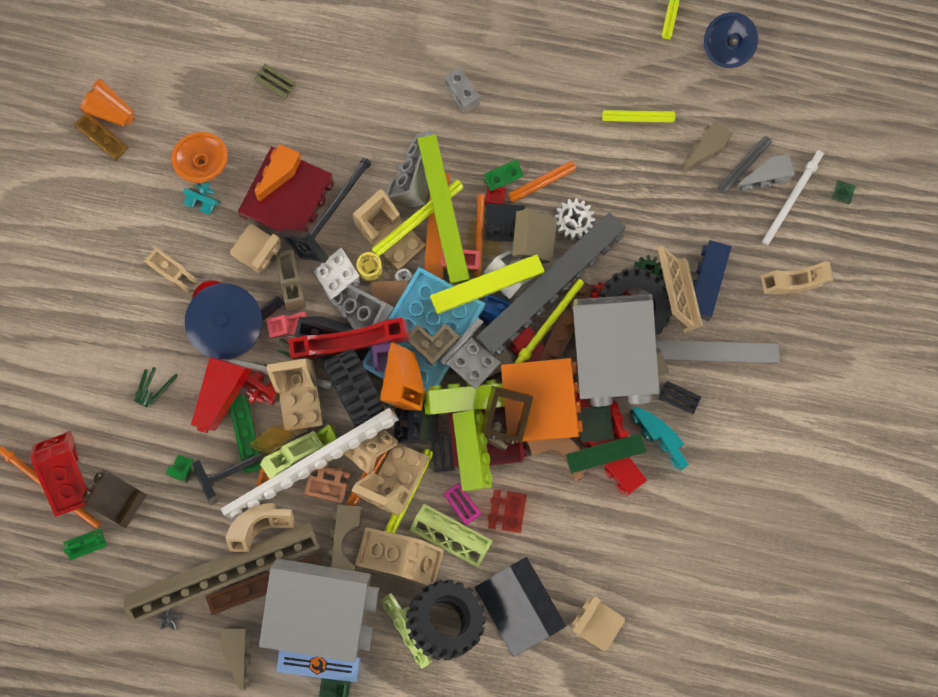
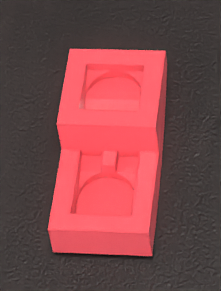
(283, 325)

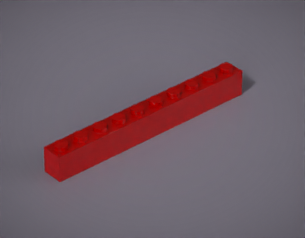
(623, 471)

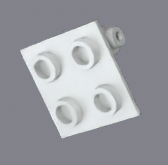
(337, 274)

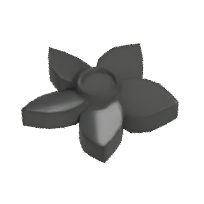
(168, 619)

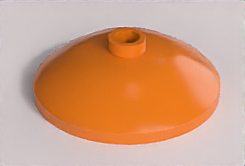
(195, 149)

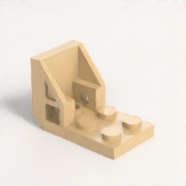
(377, 220)
(298, 393)
(395, 481)
(399, 556)

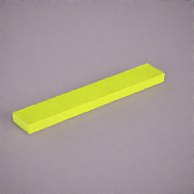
(487, 284)

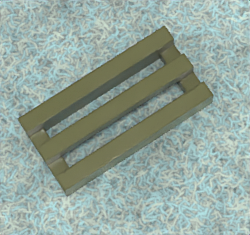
(258, 78)

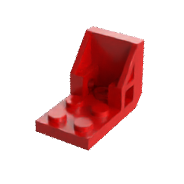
(58, 472)

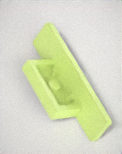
(399, 621)

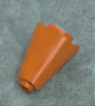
(107, 105)

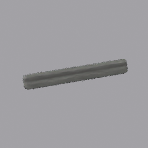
(743, 166)

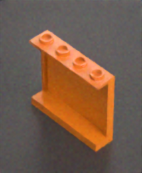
(554, 398)

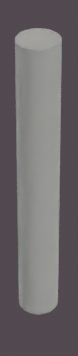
(461, 341)

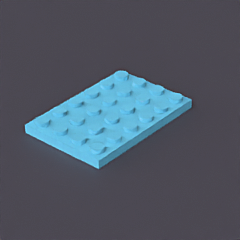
(418, 309)

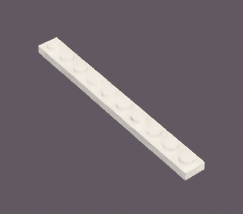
(314, 461)

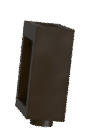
(490, 409)

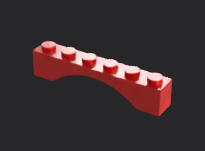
(330, 344)

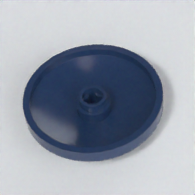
(223, 321)

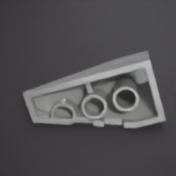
(410, 185)
(360, 307)

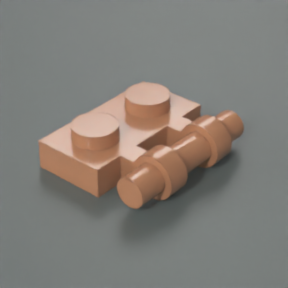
(327, 489)

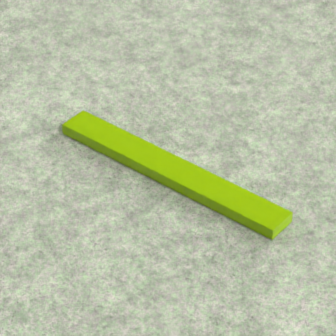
(443, 209)

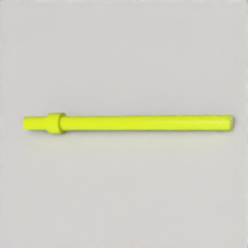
(526, 353)

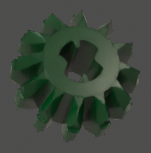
(650, 265)

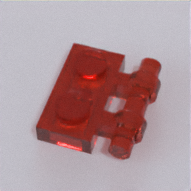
(513, 511)

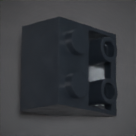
(416, 426)

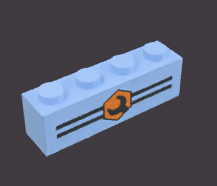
(317, 666)

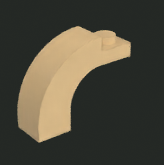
(796, 281)
(255, 520)

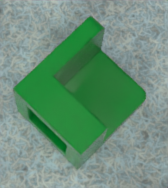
(181, 468)

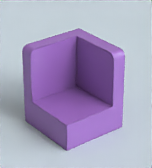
(380, 356)

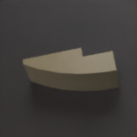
(290, 280)

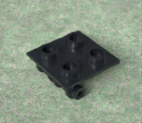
(501, 221)

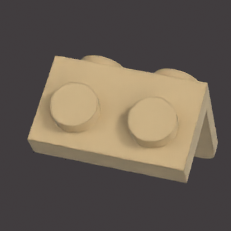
(256, 248)
(365, 454)
(598, 623)

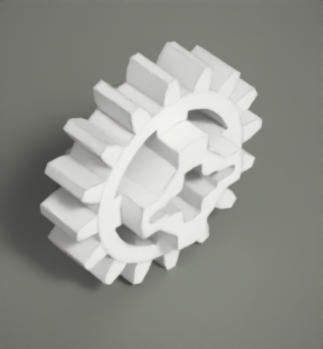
(582, 215)

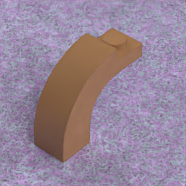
(559, 446)

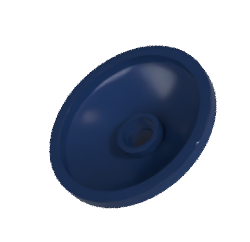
(720, 35)

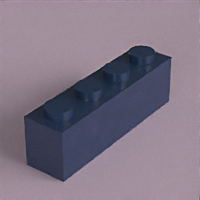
(710, 276)

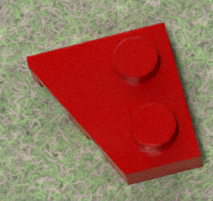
(616, 420)

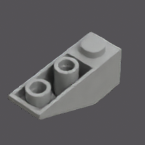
(773, 171)

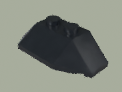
(321, 325)

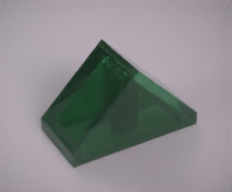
(335, 688)

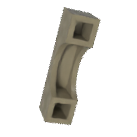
(347, 519)

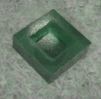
(843, 192)

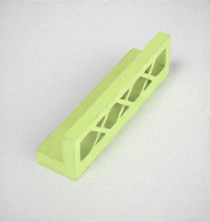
(452, 531)

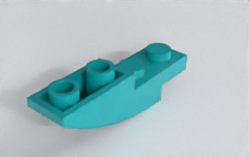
(656, 429)

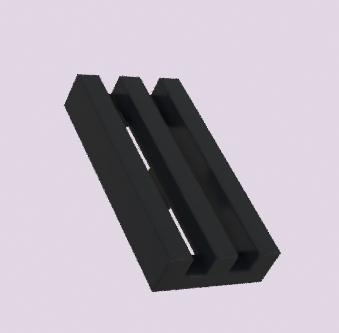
(683, 391)
(444, 468)

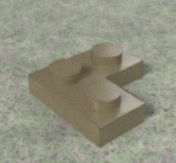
(432, 347)

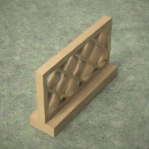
(680, 290)

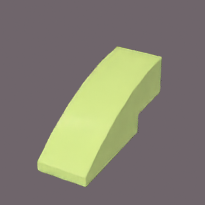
(290, 454)

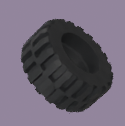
(647, 281)
(353, 387)
(466, 606)

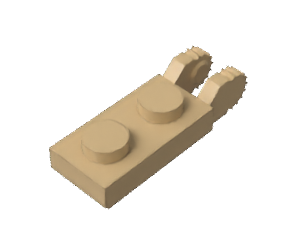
(169, 268)

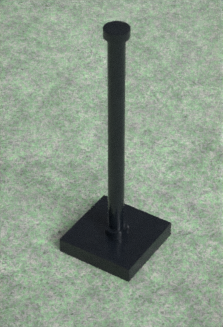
(304, 242)
(208, 481)

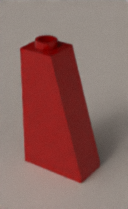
(218, 391)

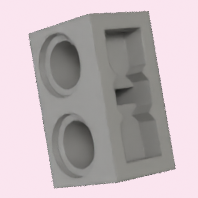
(462, 90)

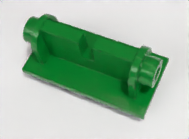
(503, 175)
(84, 544)

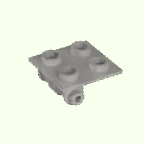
(473, 363)

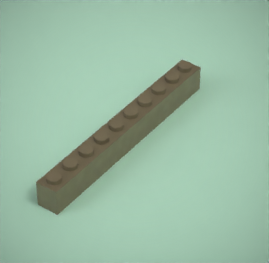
(219, 572)

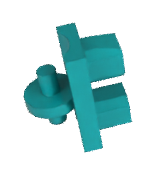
(193, 196)

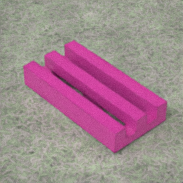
(471, 517)

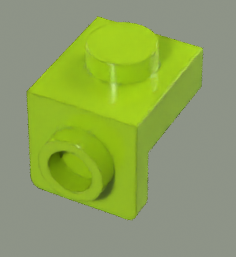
(327, 435)

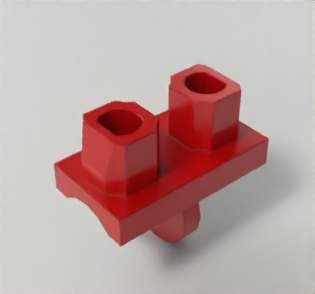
(259, 391)

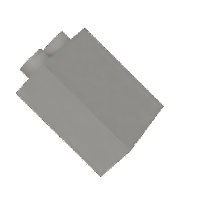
(616, 348)
(317, 610)

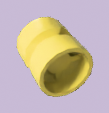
(369, 267)

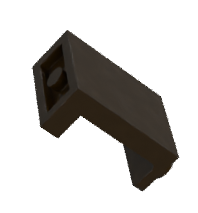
(113, 498)

